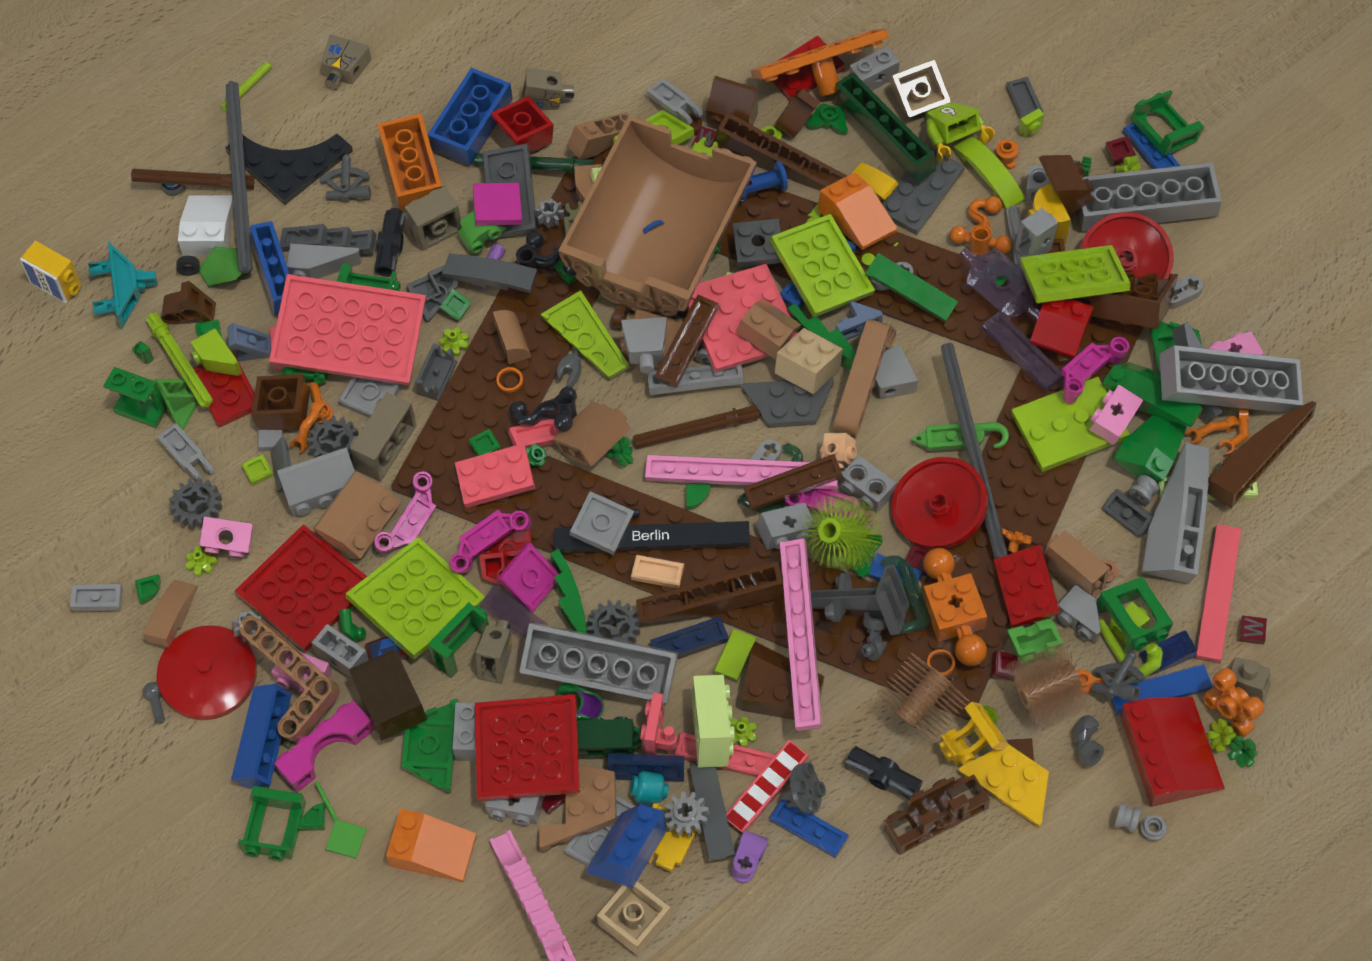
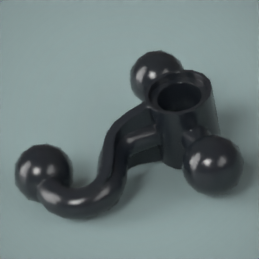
(535, 241)
(560, 409)

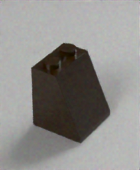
(388, 694)

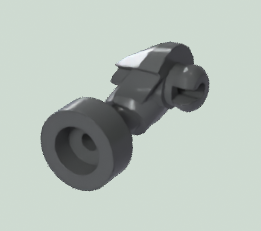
(874, 646)
(1089, 751)

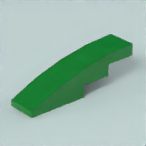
(817, 327)
(571, 603)

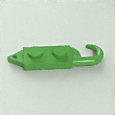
(951, 437)

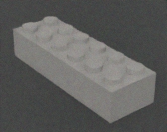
(1156, 193)
(1231, 379)
(598, 662)

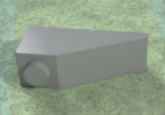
(319, 260)

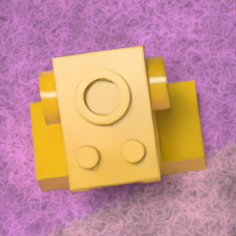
(953, 743)

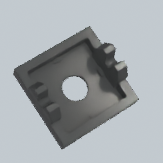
(752, 255)

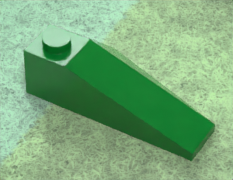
(1147, 386)
(1151, 448)

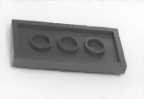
(514, 166)
(915, 201)

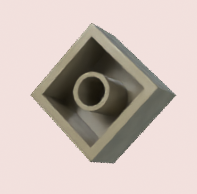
(433, 218)

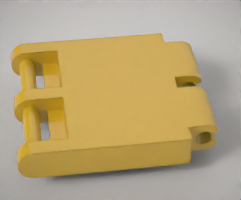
(672, 848)

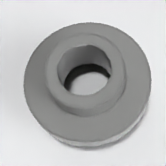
(1157, 821)

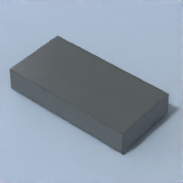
(1023, 96)

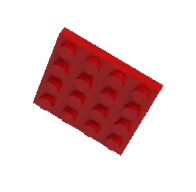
(301, 587)
(527, 747)

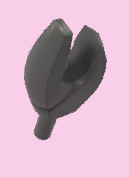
(572, 365)

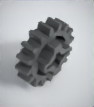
(337, 431)
(192, 500)
(614, 615)

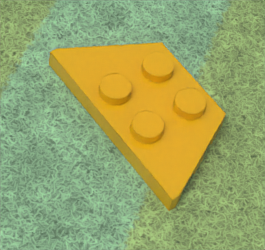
(1012, 780)

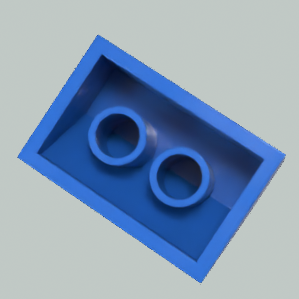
(629, 845)

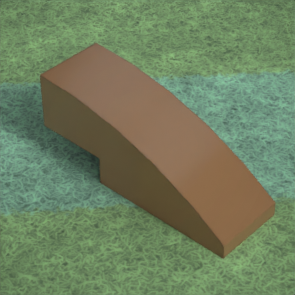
(170, 613)

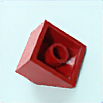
(525, 123)
(1062, 326)

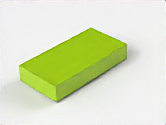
(735, 655)

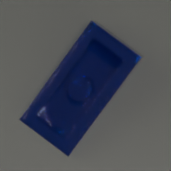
(1175, 651)

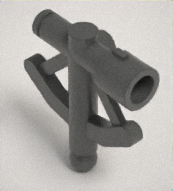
(345, 191)
(1115, 685)

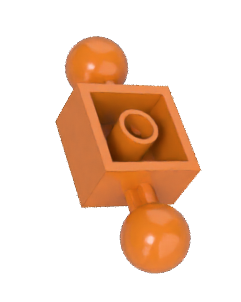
(941, 602)

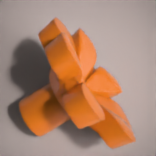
(1016, 539)

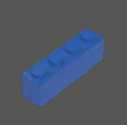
(270, 261)
(261, 736)

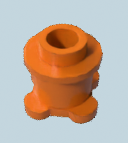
(1007, 152)

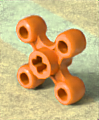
(1233, 702)

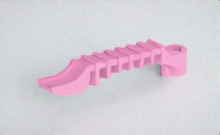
(531, 898)

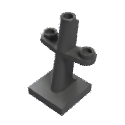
(887, 598)

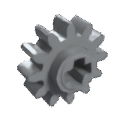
(677, 811)

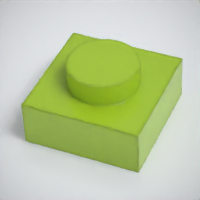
(1031, 123)

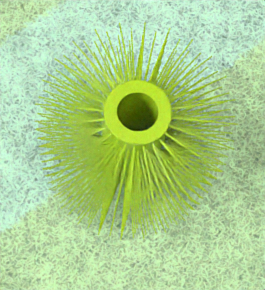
(842, 532)

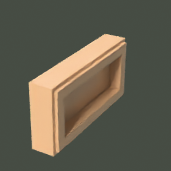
(657, 571)

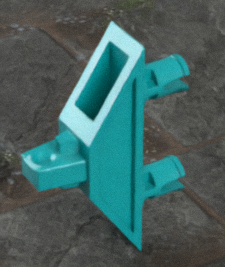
(126, 284)

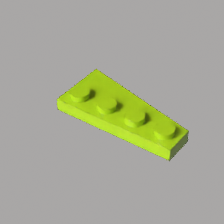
(584, 331)

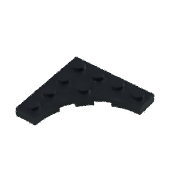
(292, 171)

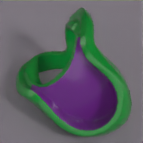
(590, 705)

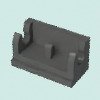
(435, 373)

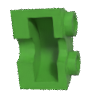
(474, 235)
(1034, 638)

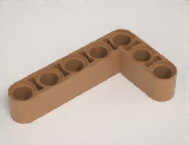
(863, 373)
(296, 670)

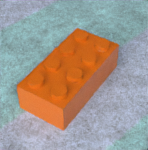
(409, 158)

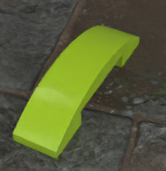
(991, 170)

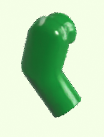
(350, 629)

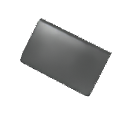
(280, 459)
(1128, 512)

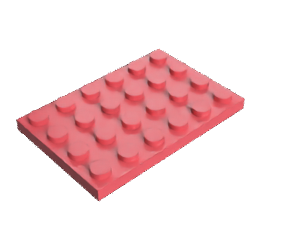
(348, 329)

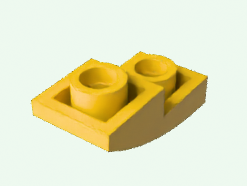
(879, 181)

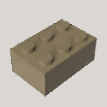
(383, 436)

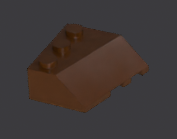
(1142, 305)
(770, 684)

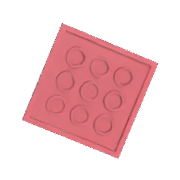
(735, 296)

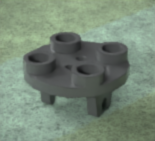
(805, 789)

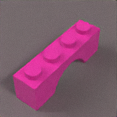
(347, 725)

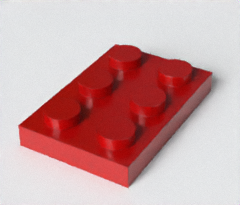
(804, 78)
(1027, 586)

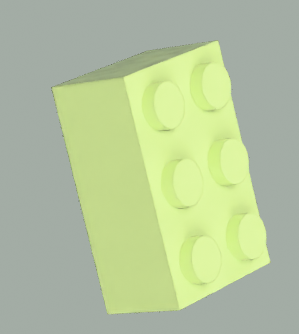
(712, 721)

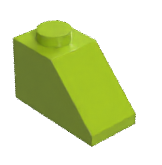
(214, 354)

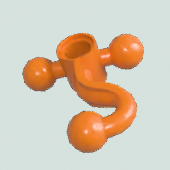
(981, 234)

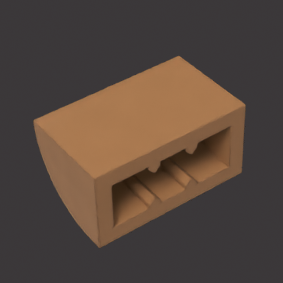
(511, 336)

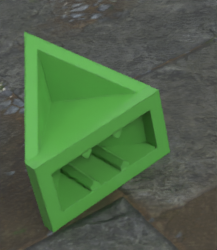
(220, 266)
(178, 400)

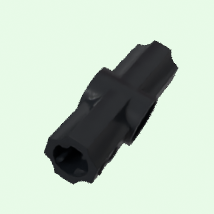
(390, 242)
(883, 773)

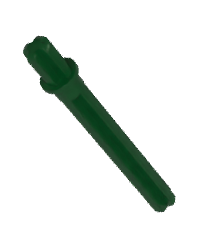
(546, 163)

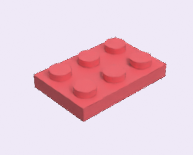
(495, 475)

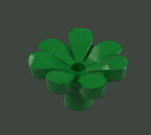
(622, 452)
(1242, 750)

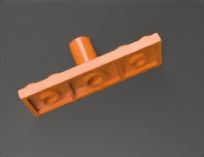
(821, 60)

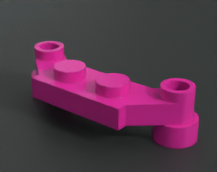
(1089, 363)
(809, 498)
(412, 519)
(485, 535)

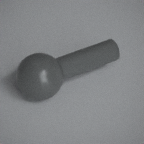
(152, 693)

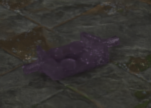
(982, 277)

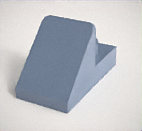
(860, 313)
(248, 343)

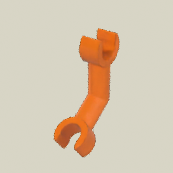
(316, 412)
(1243, 417)
(1226, 425)

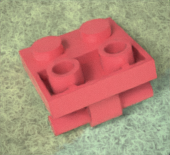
(652, 734)

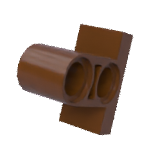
(796, 112)
(187, 305)

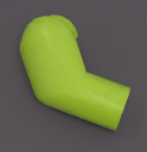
(1154, 659)

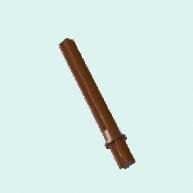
(187, 178)
(696, 426)

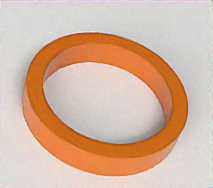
(505, 370)
(942, 651)

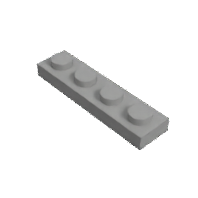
(697, 378)

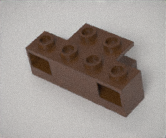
(936, 811)

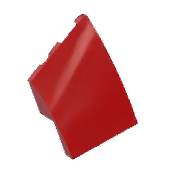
(500, 554)

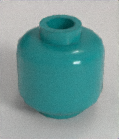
(648, 788)

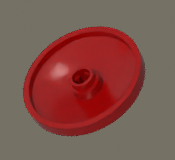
(1137, 240)
(940, 503)
(206, 672)

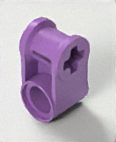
(749, 853)

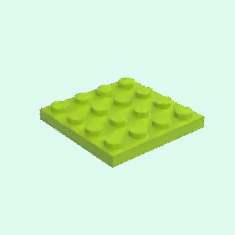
(413, 596)

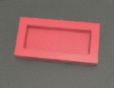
(540, 434)

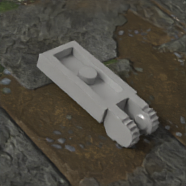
(674, 101)
(184, 451)

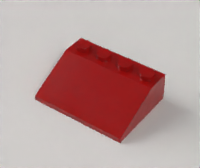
(1170, 749)

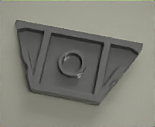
(786, 403)

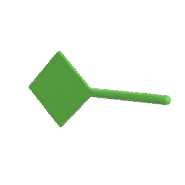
(344, 837)

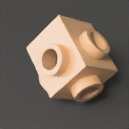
(842, 446)

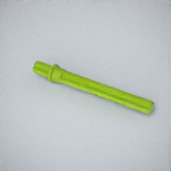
(161, 331)

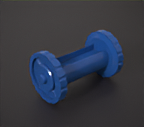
(768, 179)

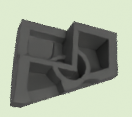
(435, 288)

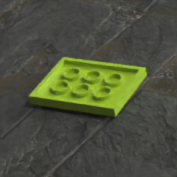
(822, 265)
(1074, 274)
(1061, 430)

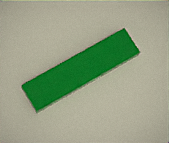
(911, 287)

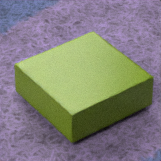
(257, 470)

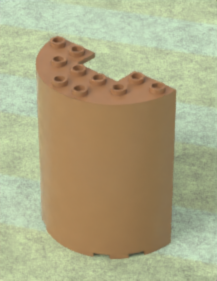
(648, 182)

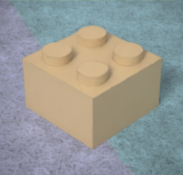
(808, 361)
(634, 917)

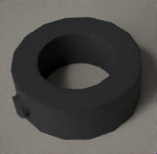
(188, 260)

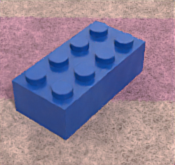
(467, 116)

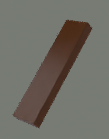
(687, 341)
(793, 482)

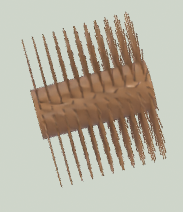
(1045, 687)
(923, 696)

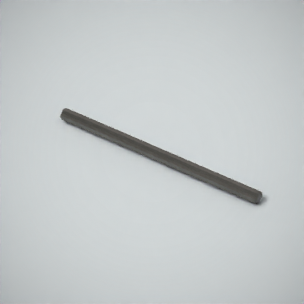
(238, 177)
(972, 445)

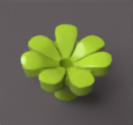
(1130, 165)
(454, 341)
(200, 561)
(744, 731)
(1221, 735)

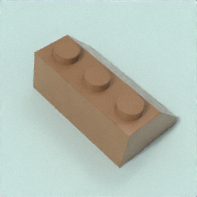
(356, 516)

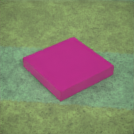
(497, 204)
(528, 577)

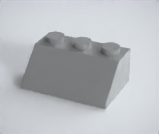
(315, 481)

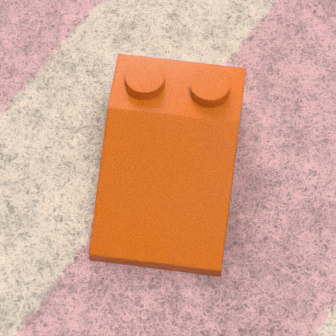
(856, 211)
(430, 846)

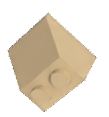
(919, 89)

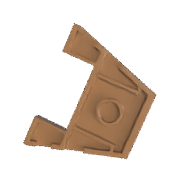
(585, 810)

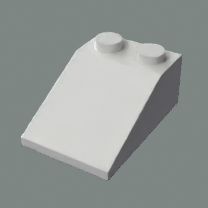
(205, 224)

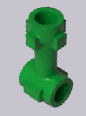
(318, 377)

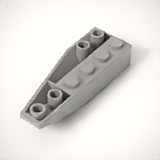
(1179, 519)

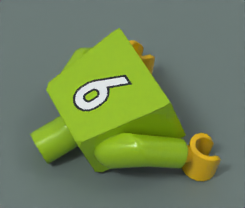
(952, 123)

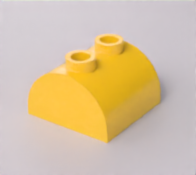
(1050, 202)

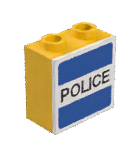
(50, 272)

